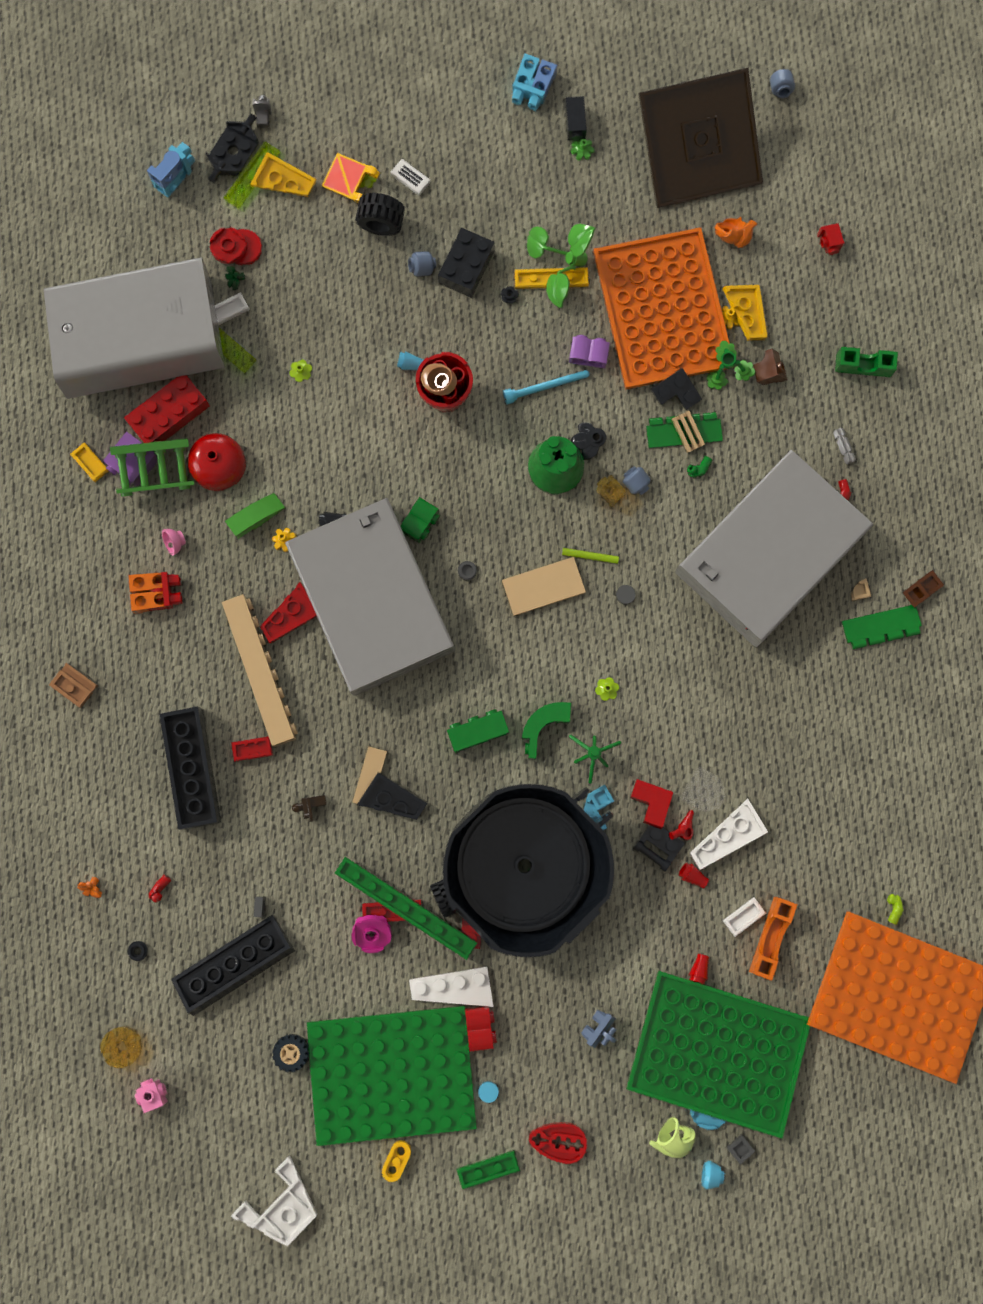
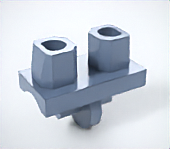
(594, 1036)

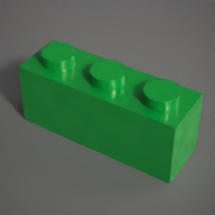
(477, 730)

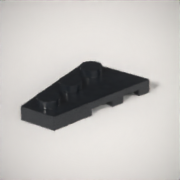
(391, 797)

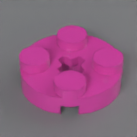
(371, 923)

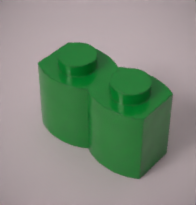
(419, 520)

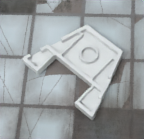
(287, 1214)

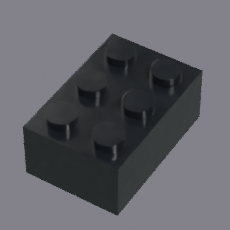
(466, 262)

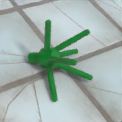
(593, 753)

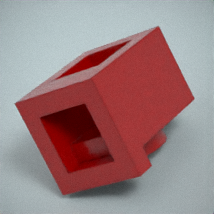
(831, 238)

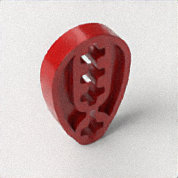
(560, 1153)

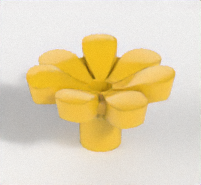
(729, 317)
(281, 538)

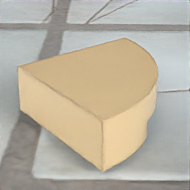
(861, 590)

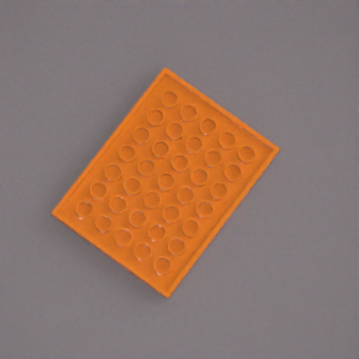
(661, 306)
(900, 997)

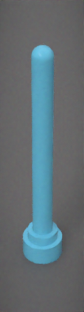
(512, 395)

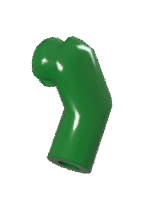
(699, 470)

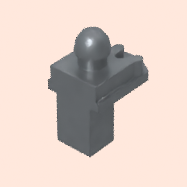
(262, 109)

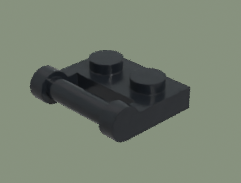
(660, 839)

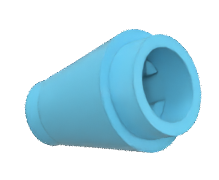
(408, 361)

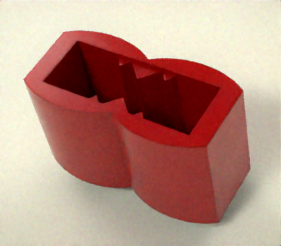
(479, 1028)

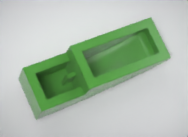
(254, 515)

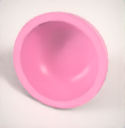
(175, 537)

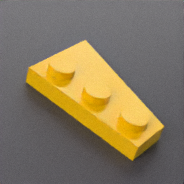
(282, 177)
(748, 309)

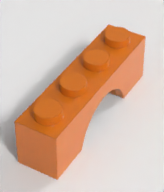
(767, 950)

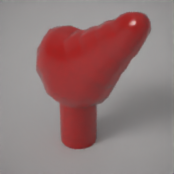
(685, 828)

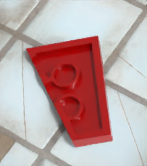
(290, 615)

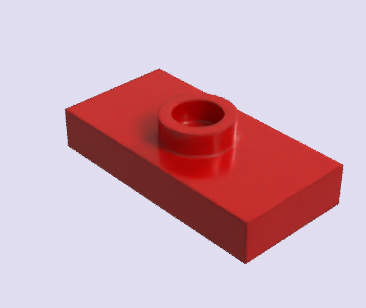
(252, 749)

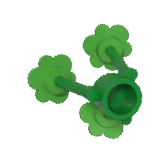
(727, 356)

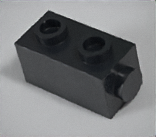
(575, 118)

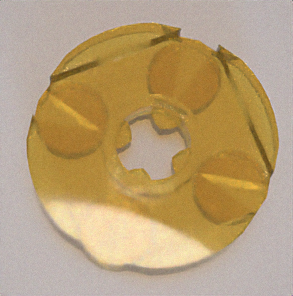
(111, 1052)

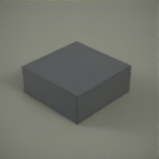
(259, 906)
(740, 1149)

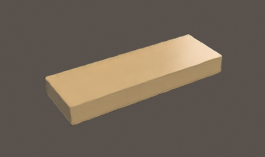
(372, 764)

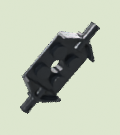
(235, 135)

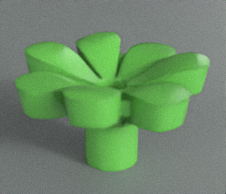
(582, 148)

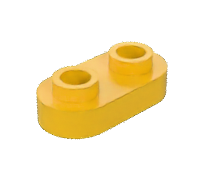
(397, 1160)

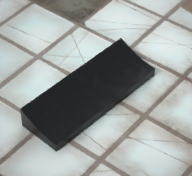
(232, 965)

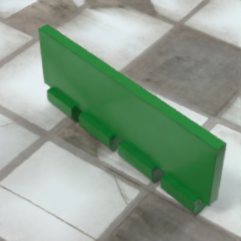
(666, 434)
(876, 625)

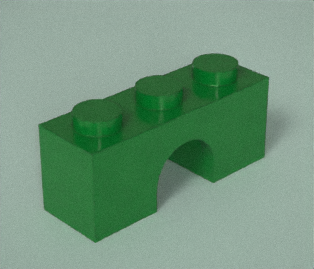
(880, 364)

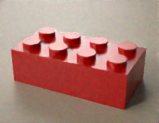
(167, 410)

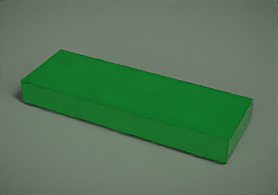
(488, 1169)

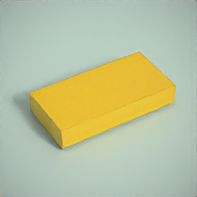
(89, 462)

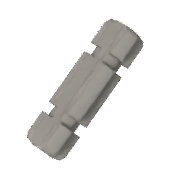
(844, 446)

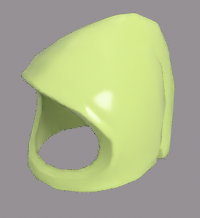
(674, 1145)

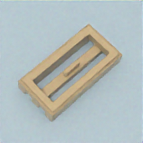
(681, 417)

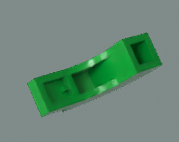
(551, 713)

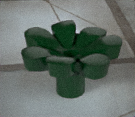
(233, 277)

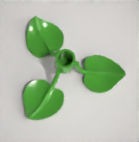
(579, 240)

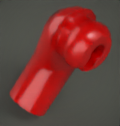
(844, 488)

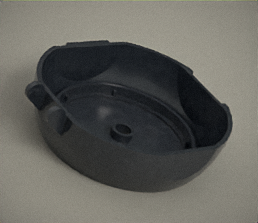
(567, 877)

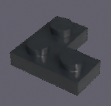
(678, 385)

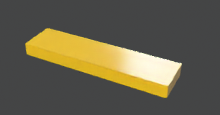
(538, 277)

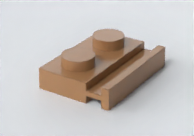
(73, 685)

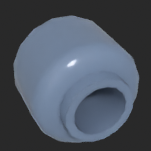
(782, 83)
(421, 263)
(636, 480)

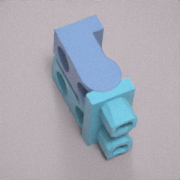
(533, 81)
(172, 169)

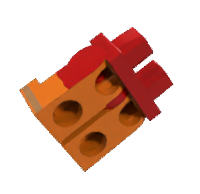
(154, 591)

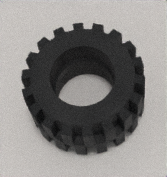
(380, 214)

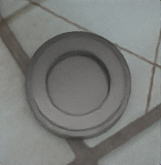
(467, 570)
(625, 594)

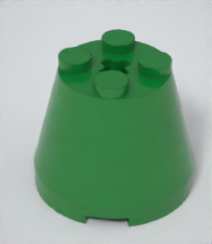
(554, 475)

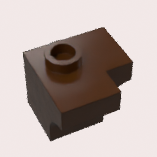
(770, 368)

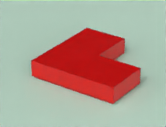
(656, 798)

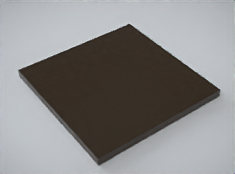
(701, 137)

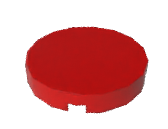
(228, 245)
(254, 247)

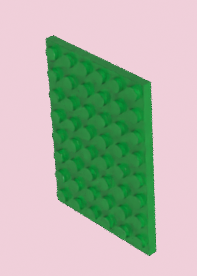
(719, 1054)
(391, 1075)

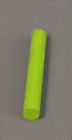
(590, 555)

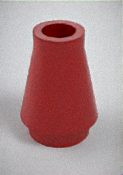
(692, 875)
(699, 970)

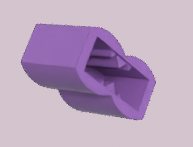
(589, 352)

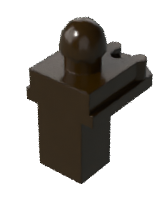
(306, 805)

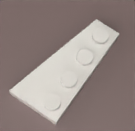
(732, 834)
(457, 987)

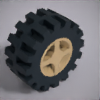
(285, 1058)

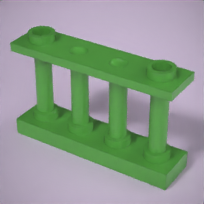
(159, 449)

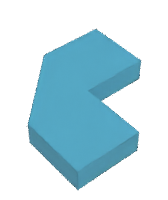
(597, 800)

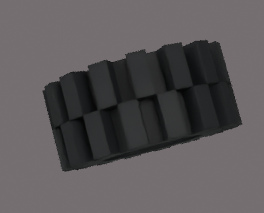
(440, 896)

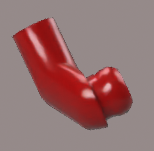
(155, 893)

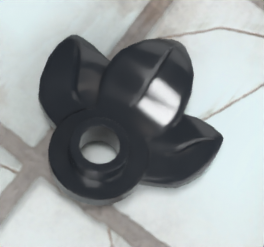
(586, 442)

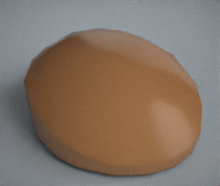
(438, 379)

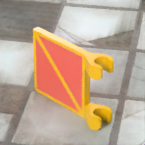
(346, 176)

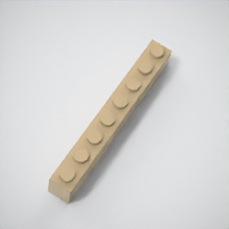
(258, 669)

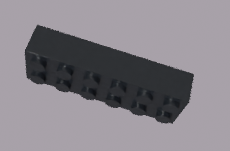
(190, 768)

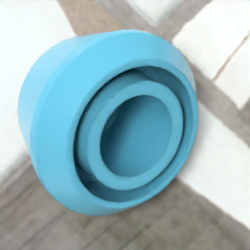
(712, 1175)

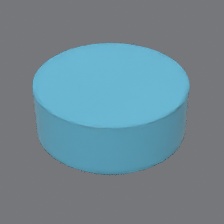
(488, 1091)

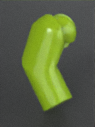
(897, 911)

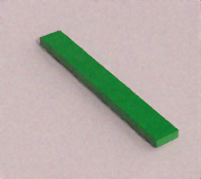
(406, 908)

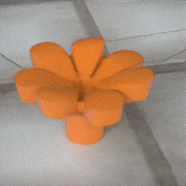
(90, 888)

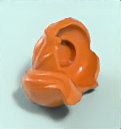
(735, 231)

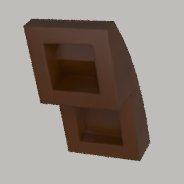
(923, 588)

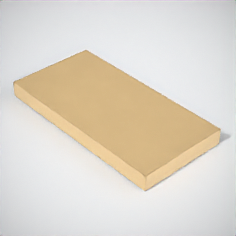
(543, 586)

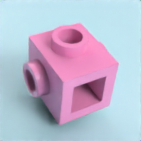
(151, 1095)

